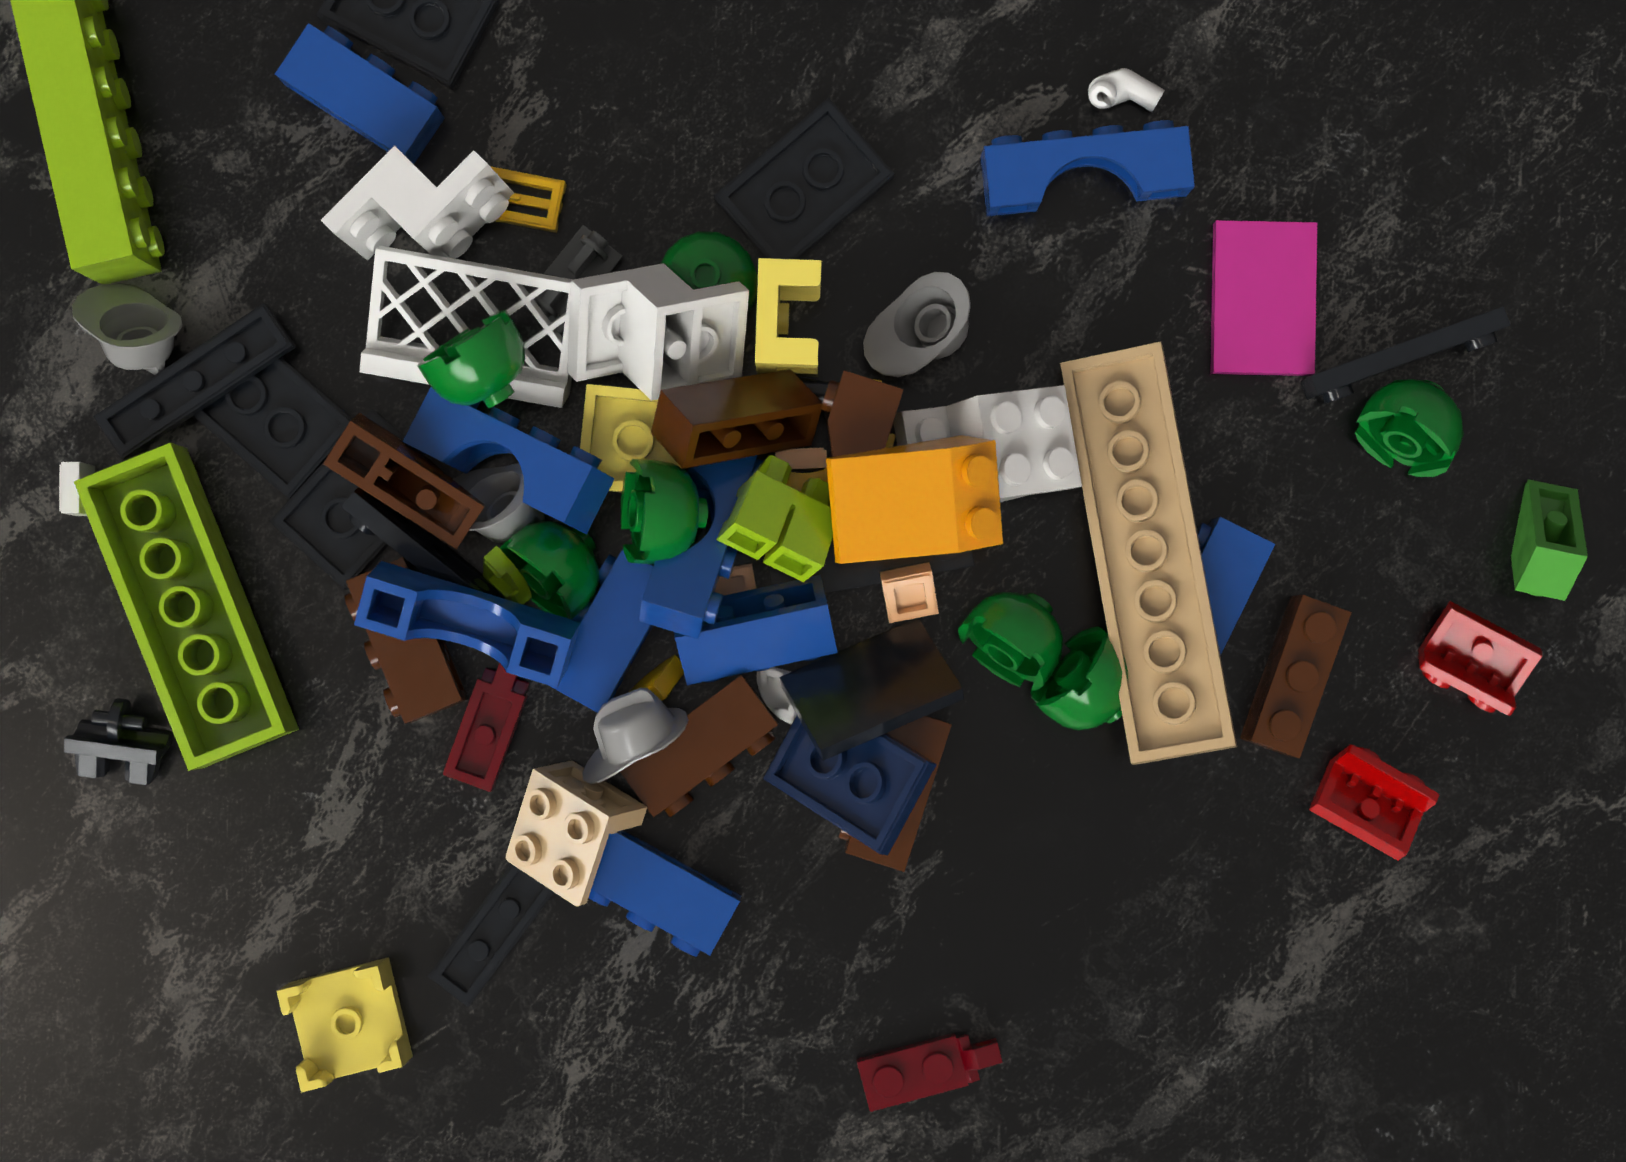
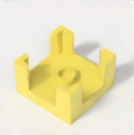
(779, 282)
(619, 429)
(347, 1023)

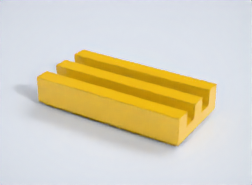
(553, 205)

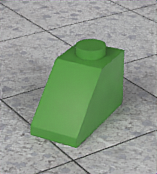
(1548, 541)

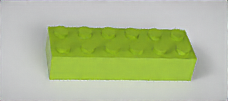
(88, 138)
(186, 605)

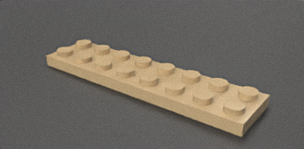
(1148, 554)

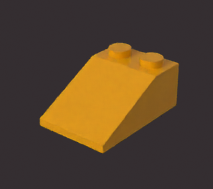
(915, 500)

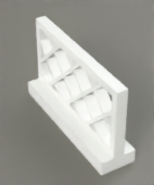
(400, 357)

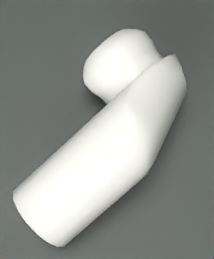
(1123, 86)

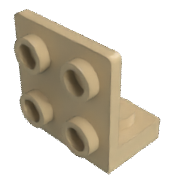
(567, 828)

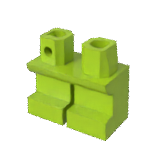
(781, 521)

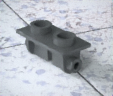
(582, 257)

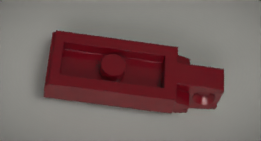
(487, 728)
(924, 1069)

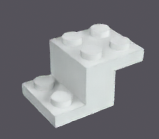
(401, 196)
(655, 329)
(1029, 432)

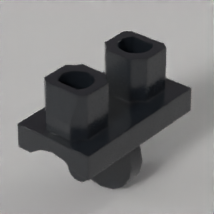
(118, 737)

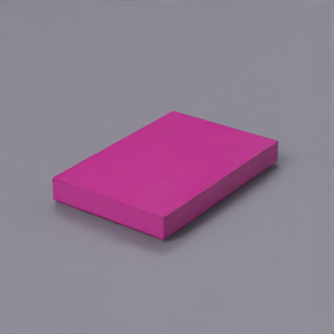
(1263, 298)

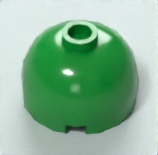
(712, 260)
(477, 363)
(1413, 425)
(660, 510)
(555, 566)
(1015, 637)
(1084, 684)

